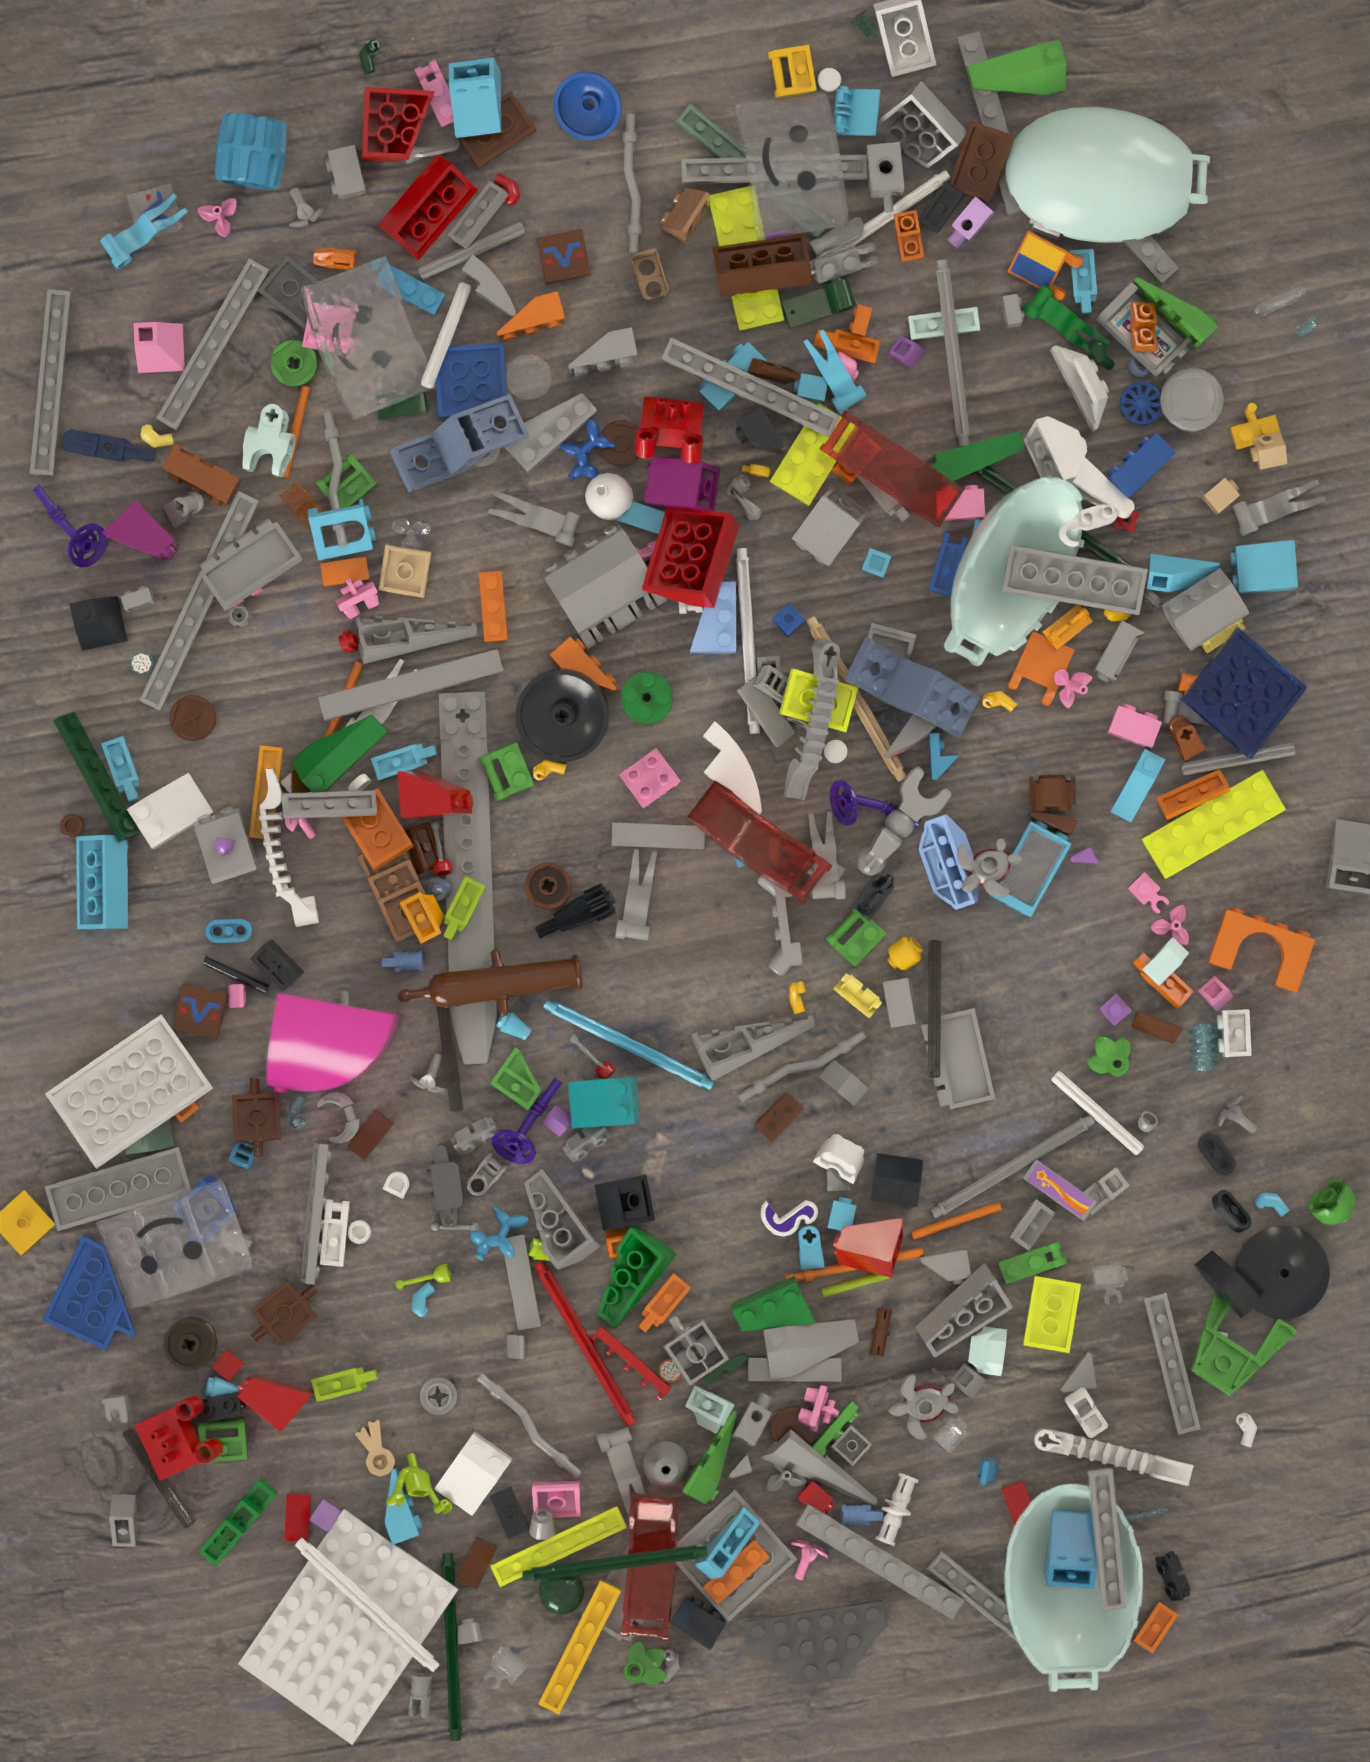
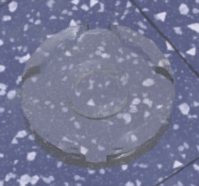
(528, 377)

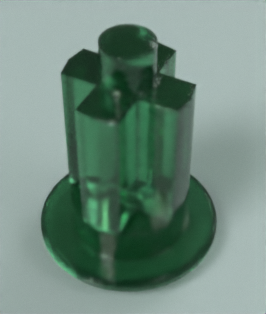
(865, 25)

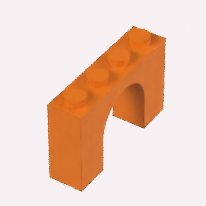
(1294, 947)

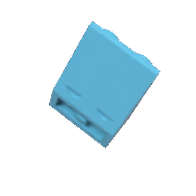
(475, 97)

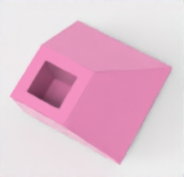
(159, 347)

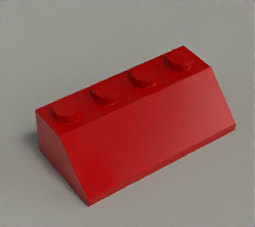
(428, 206)

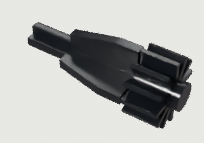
(594, 905)

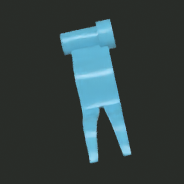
(139, 233)
(836, 376)

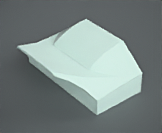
(988, 1350)
(709, 1409)

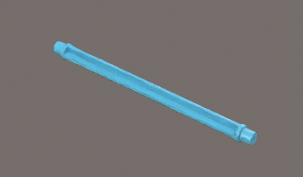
(628, 1044)

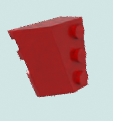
(392, 122)

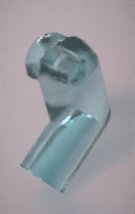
(293, 1112)

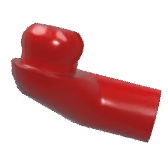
(510, 187)

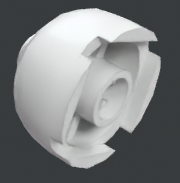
(609, 496)

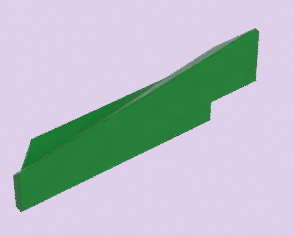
(973, 457)

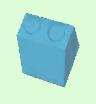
(1264, 567)

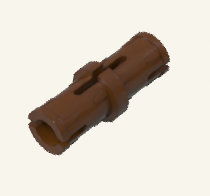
(880, 1332)

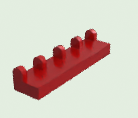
(632, 1360)

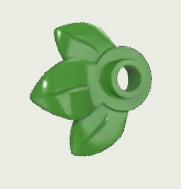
(1108, 1053)
(648, 1663)

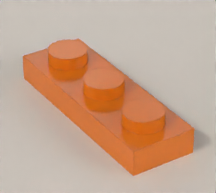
(493, 606)
(1193, 794)
(742, 1567)

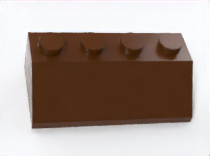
(762, 265)

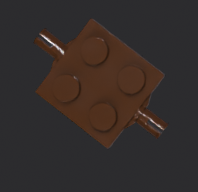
(256, 1117)
(284, 1312)

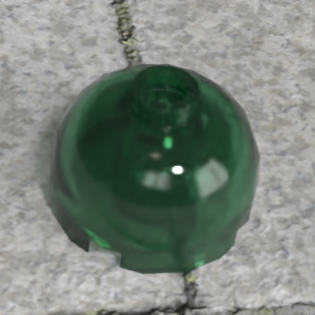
(562, 1594)

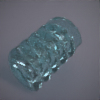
(1204, 1046)

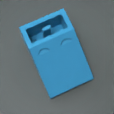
(1070, 1550)

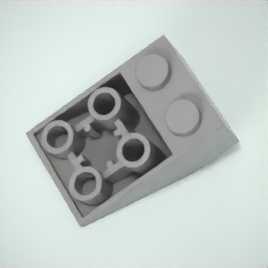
(611, 350)
(1350, 858)

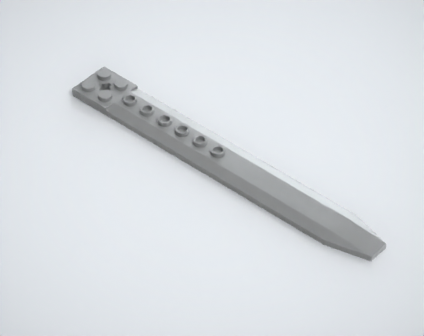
(469, 852)

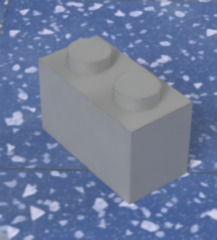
(346, 172)

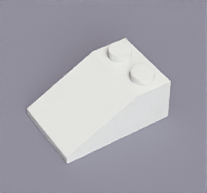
(904, 35)
(169, 811)
(473, 1473)

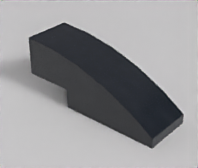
(1228, 1283)

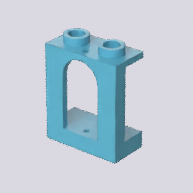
(353, 513)

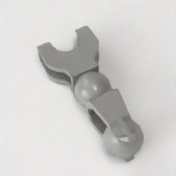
(900, 822)

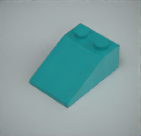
(604, 1102)

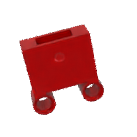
(670, 425)
(173, 1441)

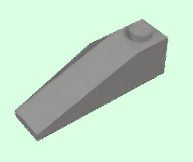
(561, 1229)
(803, 1346)

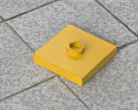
(24, 1222)

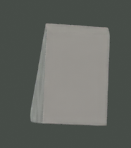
(843, 1082)
(1081, 1375)

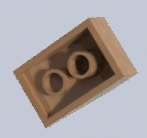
(686, 214)

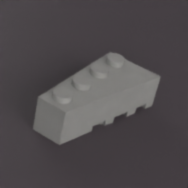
(550, 431)
(964, 1311)

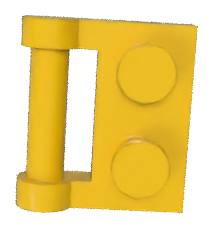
(800, 71)

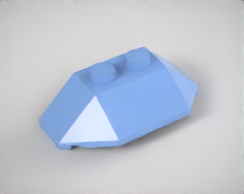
(939, 855)

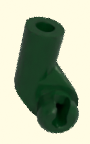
(1099, 354)

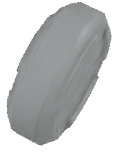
(1191, 400)

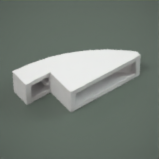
(732, 767)

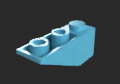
(1176, 573)
(400, 1520)

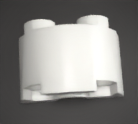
(842, 1156)

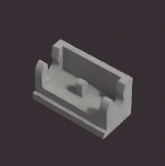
(892, 639)
(901, 1002)
(1031, 1224)
(117, 1405)

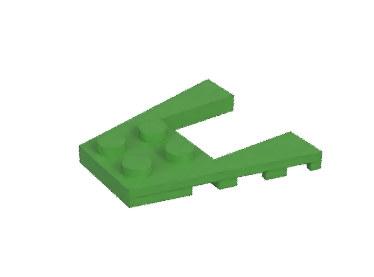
(1224, 1361)

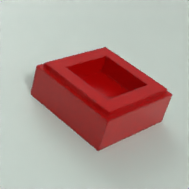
(228, 1365)

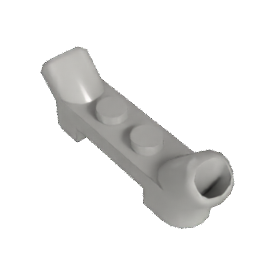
(789, 953)

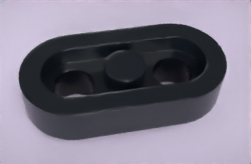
(1216, 1153)
(1231, 1211)

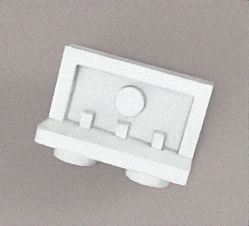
(1235, 1033)

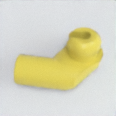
(154, 439)

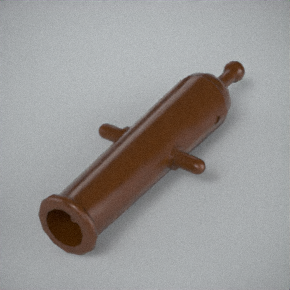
(498, 982)

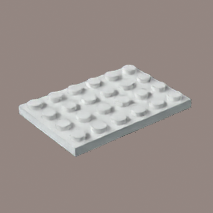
(128, 1091)

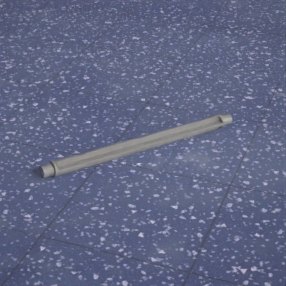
(952, 352)
(1012, 1166)

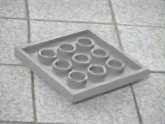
(709, 1527)

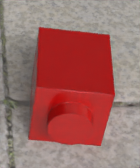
(816, 1497)

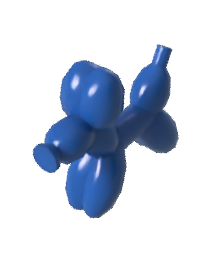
(581, 451)

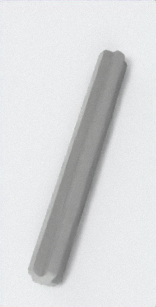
(475, 248)
(1237, 759)

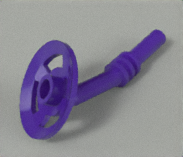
(77, 540)
(849, 803)
(518, 1138)

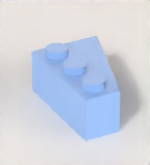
(718, 625)

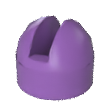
(224, 845)

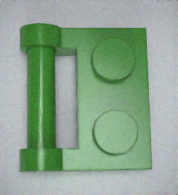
(353, 487)
(513, 767)
(860, 942)
(234, 1446)

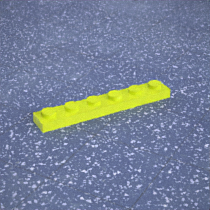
(559, 1545)

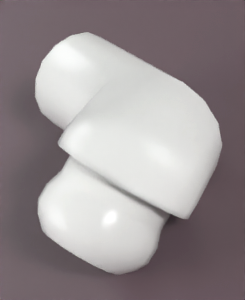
(1248, 1427)

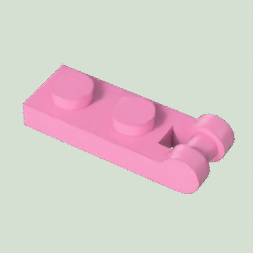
(441, 99)

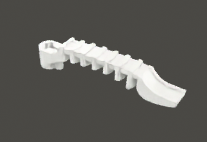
(305, 908)
(1155, 1465)

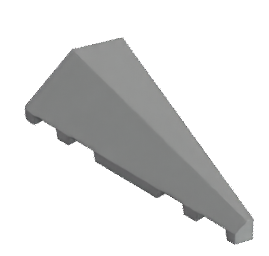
(390, 638)
(731, 1049)
(799, 1457)

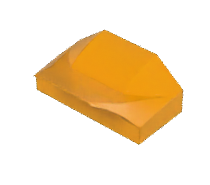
(422, 915)

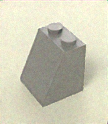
(830, 525)
(227, 825)

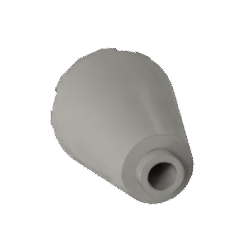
(670, 1455)

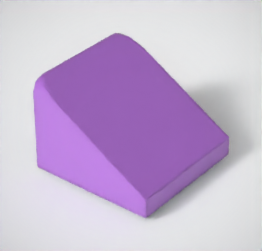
(906, 351)
(1084, 856)
(325, 1515)

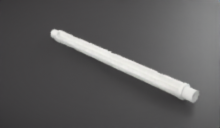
(899, 207)
(746, 627)
(367, 1604)

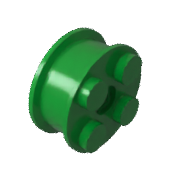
(646, 684)

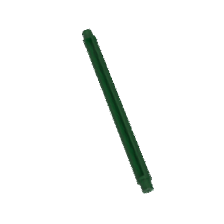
(1090, 542)
(614, 1563)
(452, 1654)

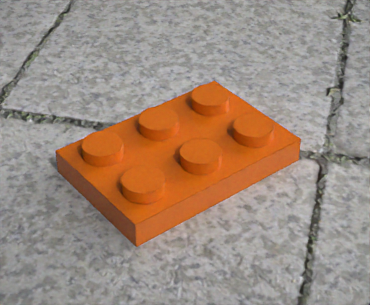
(379, 835)

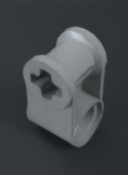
(183, 508)
(487, 1174)

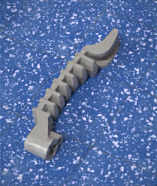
(825, 671)

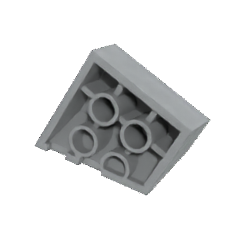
(921, 126)

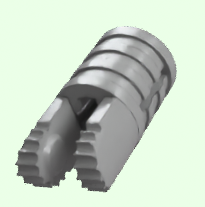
(420, 1690)

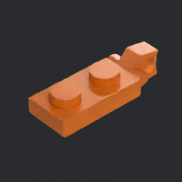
(851, 345)
(1172, 989)
(664, 1302)

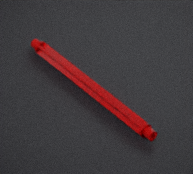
(585, 1343)

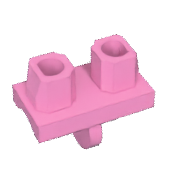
(357, 593)
(819, 1398)

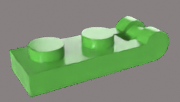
(1031, 1262)
(834, 1430)

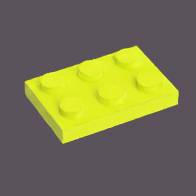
(799, 692)
(1051, 1314)

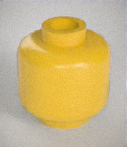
(904, 953)

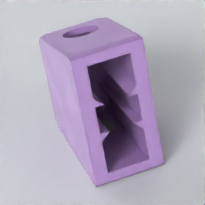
(975, 212)

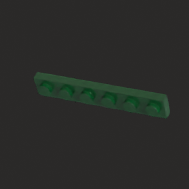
(96, 776)

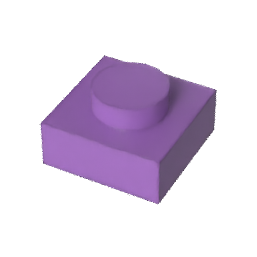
(1115, 1009)

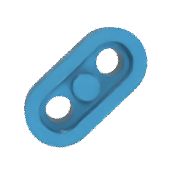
(229, 931)

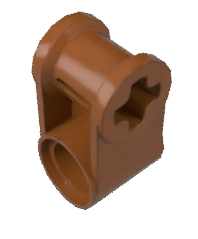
(1185, 737)

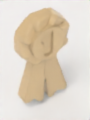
(379, 1460)

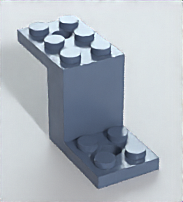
(459, 443)
(912, 687)

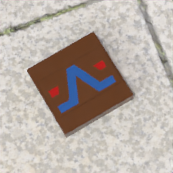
(563, 256)
(199, 1011)

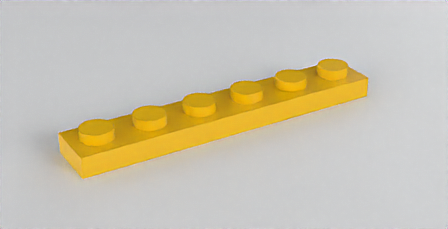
(579, 1646)

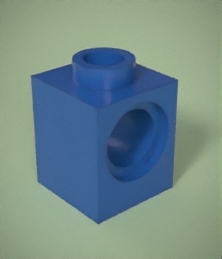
(788, 620)

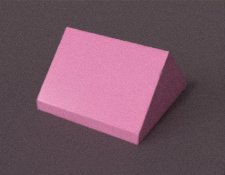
(557, 1497)

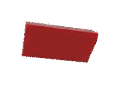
(297, 1517)

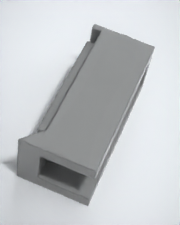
(1117, 652)

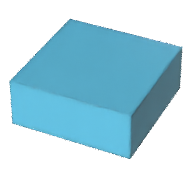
(876, 563)

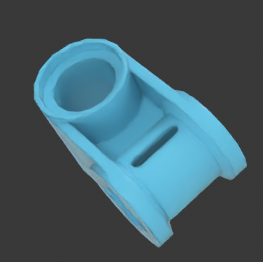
(810, 1252)

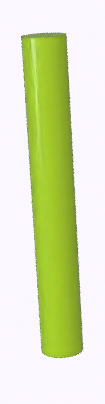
(852, 1284)

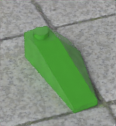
(1029, 70)
(1181, 315)
(706, 1475)

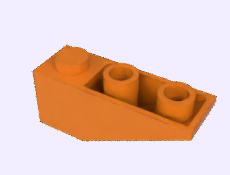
(538, 313)
(572, 656)

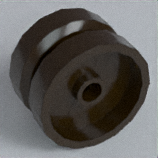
(176, 1344)

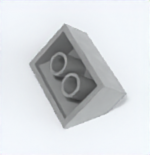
(1205, 609)

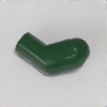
(367, 54)

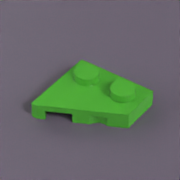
(517, 1080)

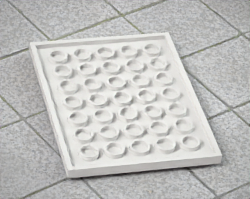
(330, 1651)

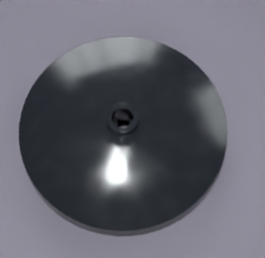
(556, 735)
(1287, 1249)

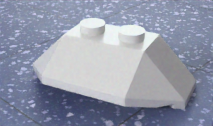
(1083, 383)

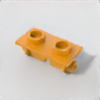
(1067, 626)

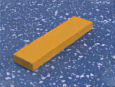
(268, 758)

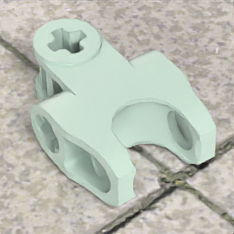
(269, 438)

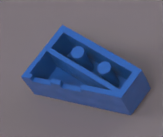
(1141, 465)

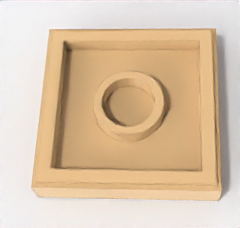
(405, 571)

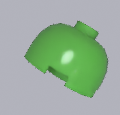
(1334, 1203)

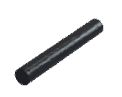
(236, 975)

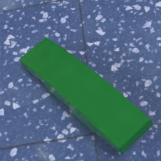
(238, 1522)

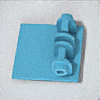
(856, 111)

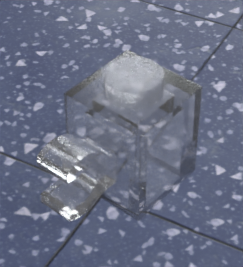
(1109, 1277)
(951, 1433)
(507, 1665)

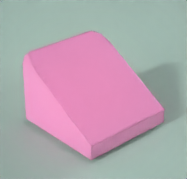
(1215, 993)
(237, 996)

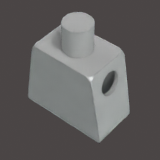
(747, 1430)

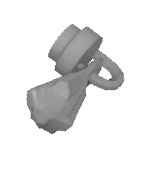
(741, 486)

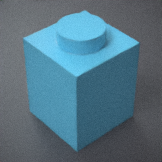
(811, 388)
(841, 1213)

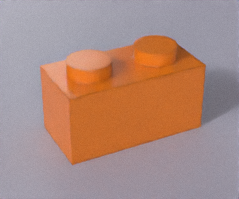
(862, 316)

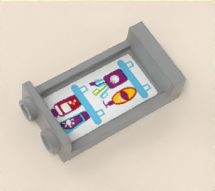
(1116, 321)

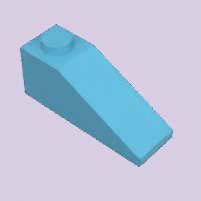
(1137, 785)
(727, 1544)

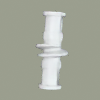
(897, 1509)

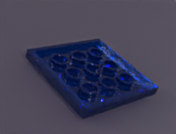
(1243, 693)

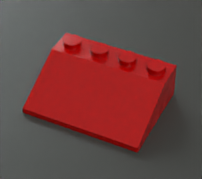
(691, 556)

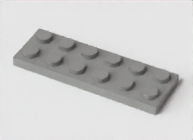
(1074, 579)
(118, 1188)

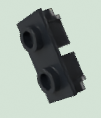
(874, 895)
(221, 1407)
(1167, 1567)

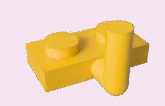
(1244, 433)

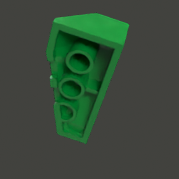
(333, 756)
(636, 1269)

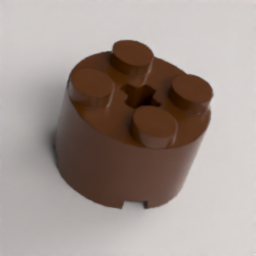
(1052, 792)
(553, 873)

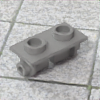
(465, 1141)
(578, 1148)

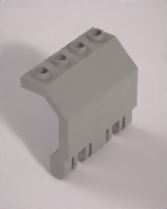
(600, 584)

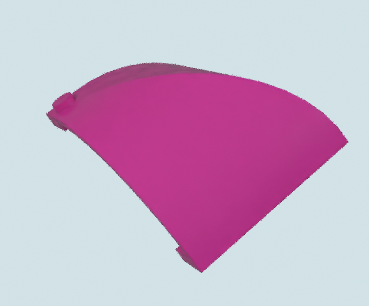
(324, 1043)

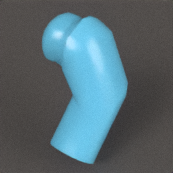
(1271, 1200)
(419, 1299)

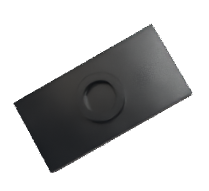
(509, 1512)

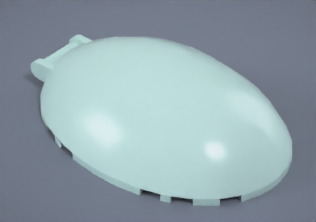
(1103, 174)
(979, 607)
(1065, 1625)

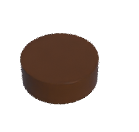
(72, 825)

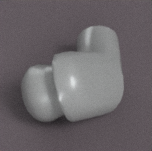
(672, 1663)

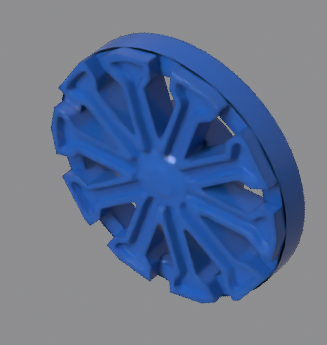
(1140, 403)

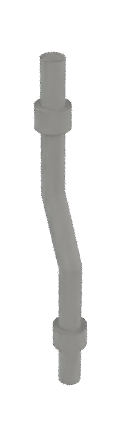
(629, 139)
(332, 436)
(760, 1086)
(561, 1459)

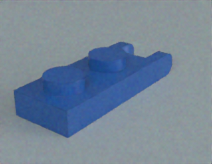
(946, 565)

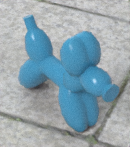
(500, 1240)

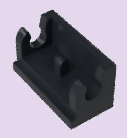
(277, 965)

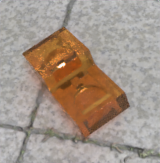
(299, 502)

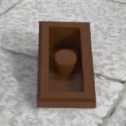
(1061, 823)

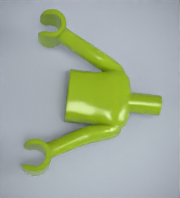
(417, 1485)

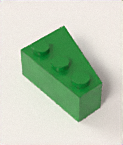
(774, 1307)

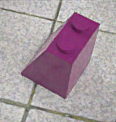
(681, 484)
(142, 533)

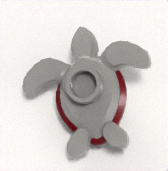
(987, 868)
(922, 1404)

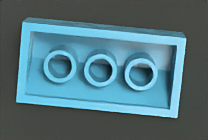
(102, 882)

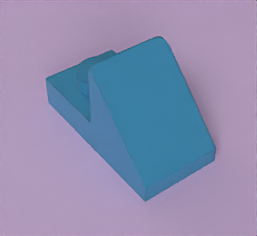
(938, 763)

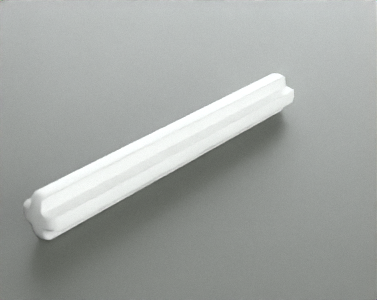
(446, 335)
(1097, 1113)

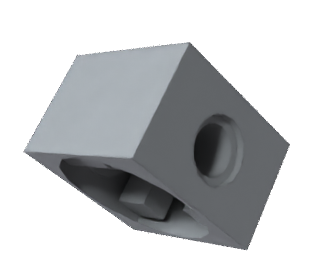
(880, 184)
(694, 1350)

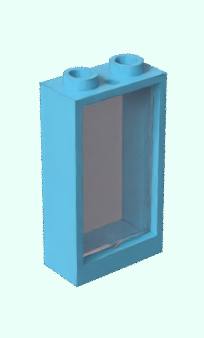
(1041, 858)

